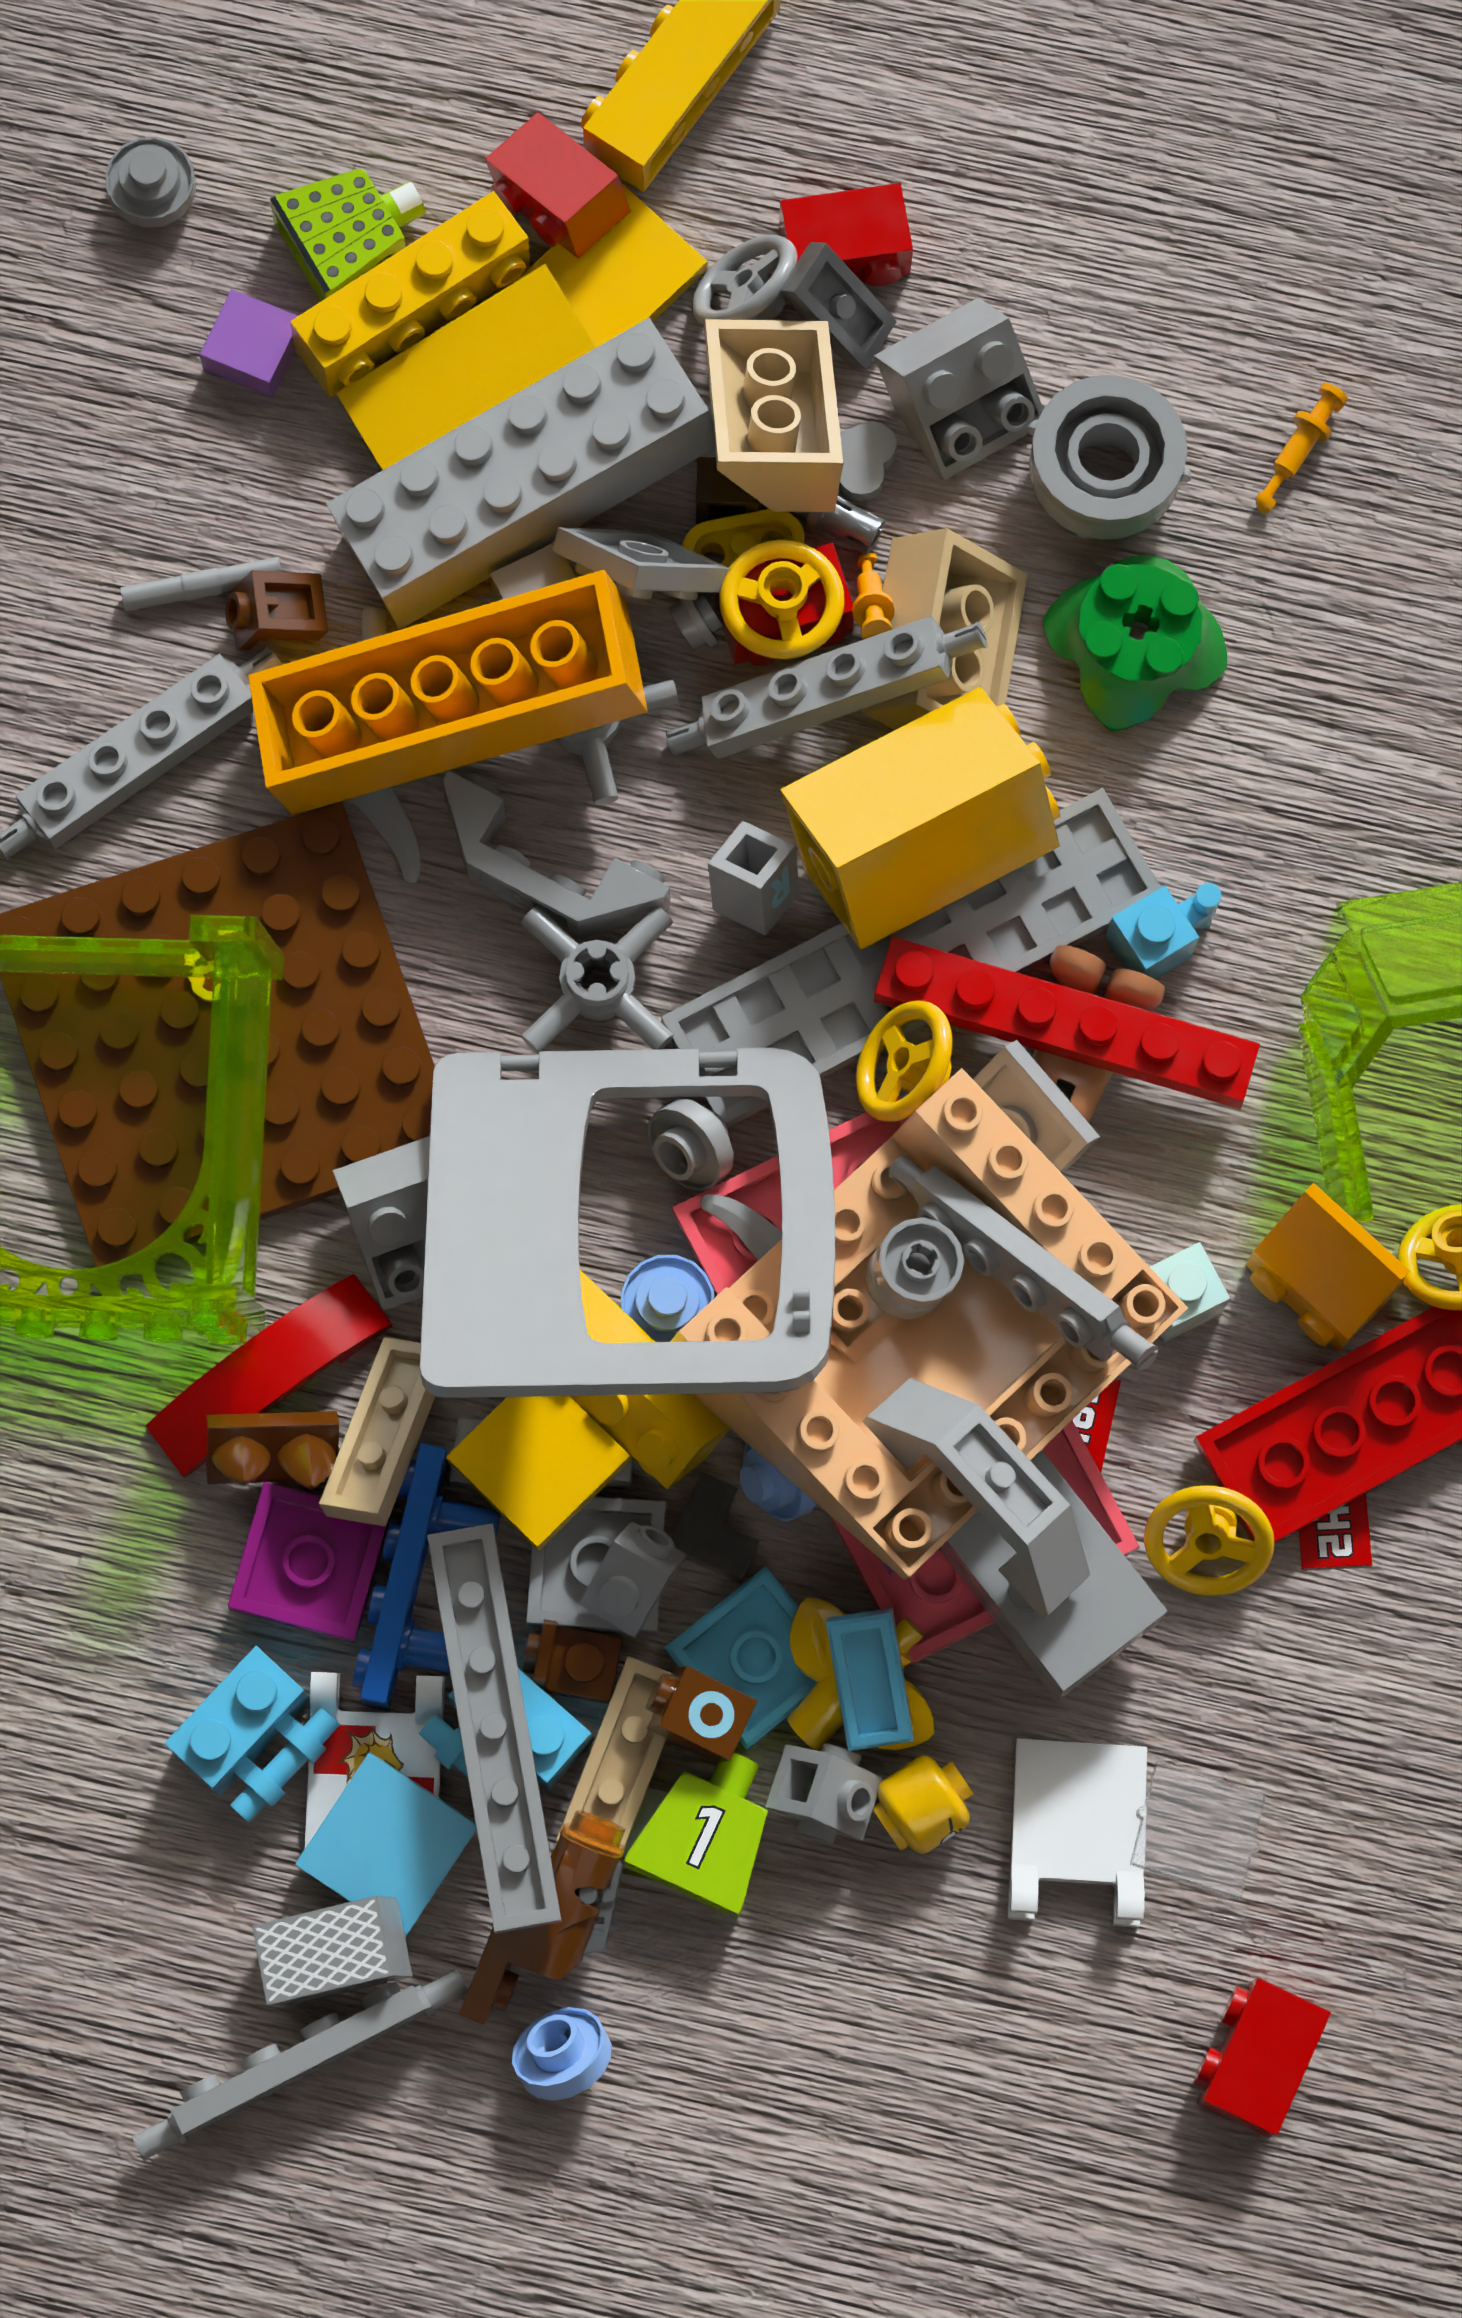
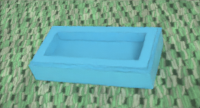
(870, 1679)

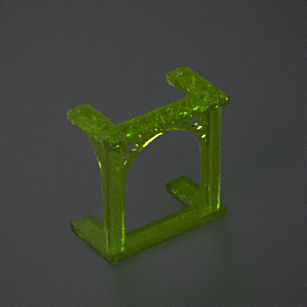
(222, 1299)

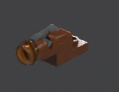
(587, 1887)

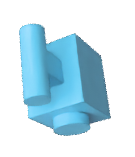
(1160, 933)

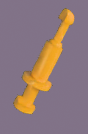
(1309, 430)
(872, 607)

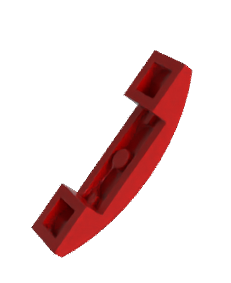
(270, 1367)

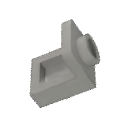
(632, 1577)

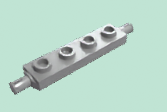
(826, 687)
(134, 753)
(1027, 1269)
(272, 2070)

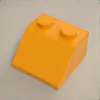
(1325, 1269)

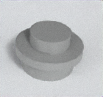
(697, 621)

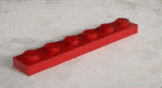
(1070, 1023)

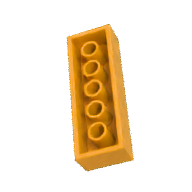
(447, 693)

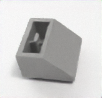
(961, 386)
(389, 1218)

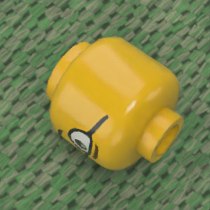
(923, 1804)

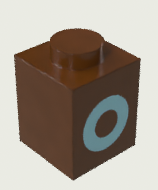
(699, 1713)

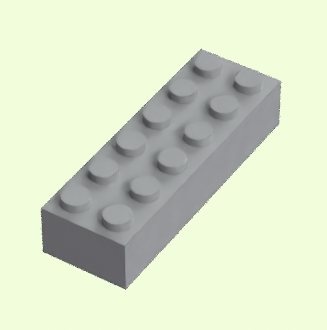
(524, 471)

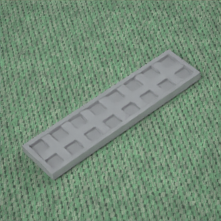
(824, 990)

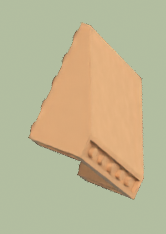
(970, 1346)

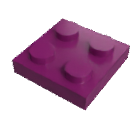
(306, 1565)

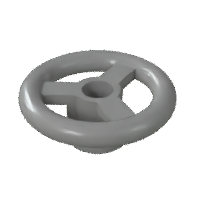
(752, 288)

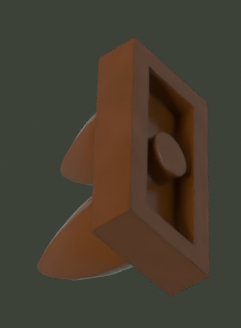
(271, 1447)

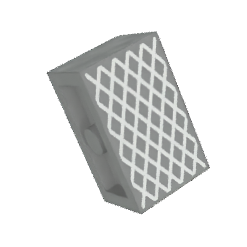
(332, 1951)

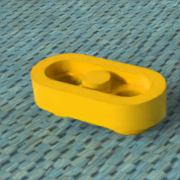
(738, 533)

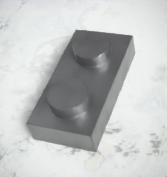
(829, 291)

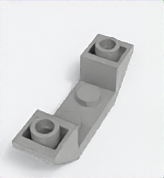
(619, 900)
(996, 1482)

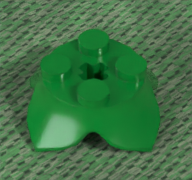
(1128, 677)

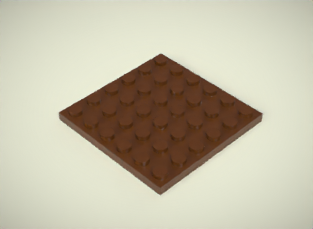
(130, 1054)

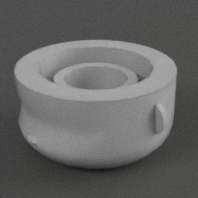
(1116, 414)

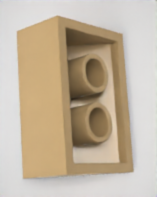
(776, 411)
(957, 586)

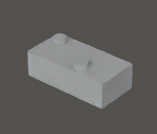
(1088, 1626)

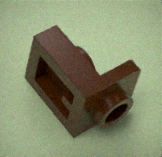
(276, 608)
(573, 1662)

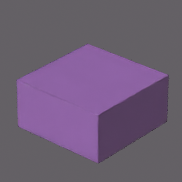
(249, 343)

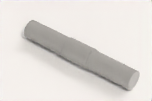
(192, 585)

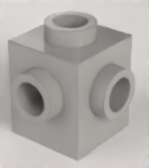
(824, 1792)

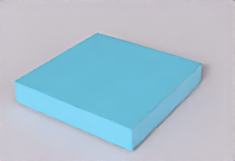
(748, 1648)
(387, 1840)

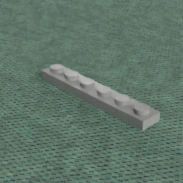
(494, 1729)

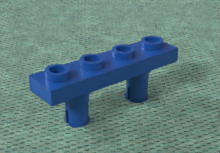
(392, 1606)

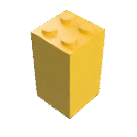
(923, 816)

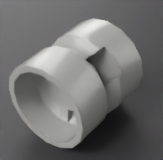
(914, 1268)

